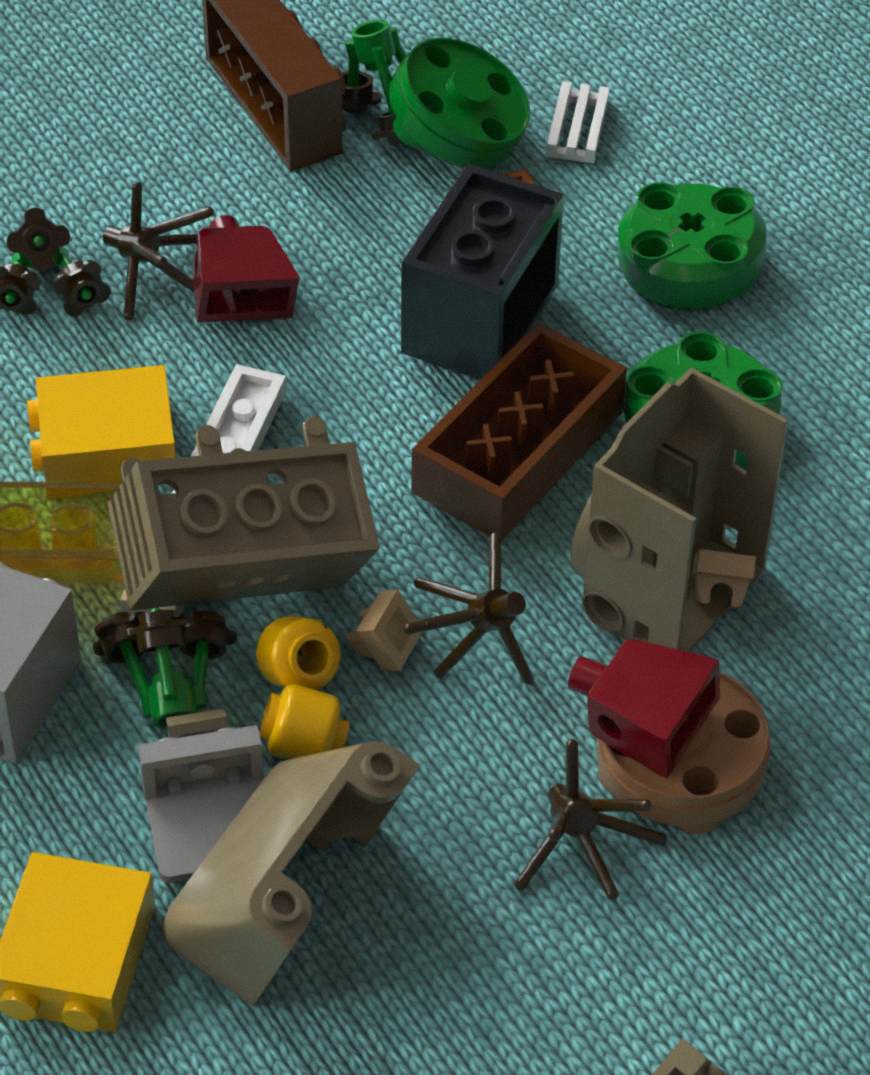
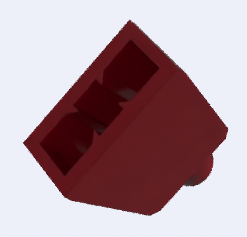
(241, 274)
(648, 700)

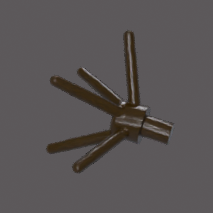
(143, 243)
(486, 612)
(578, 816)

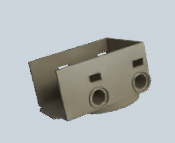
(668, 494)

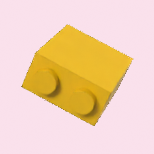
(98, 422)
(74, 942)

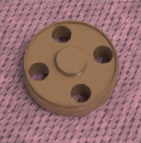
(721, 765)

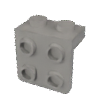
(196, 792)

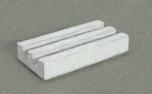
(582, 99)

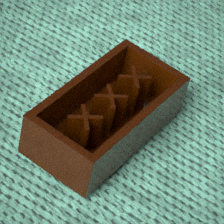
(277, 77)
(518, 431)

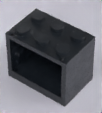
(480, 271)

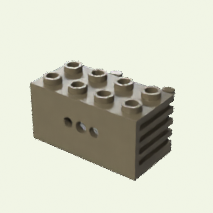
(234, 532)

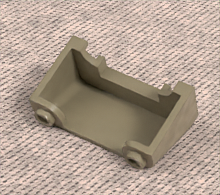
(238, 907)

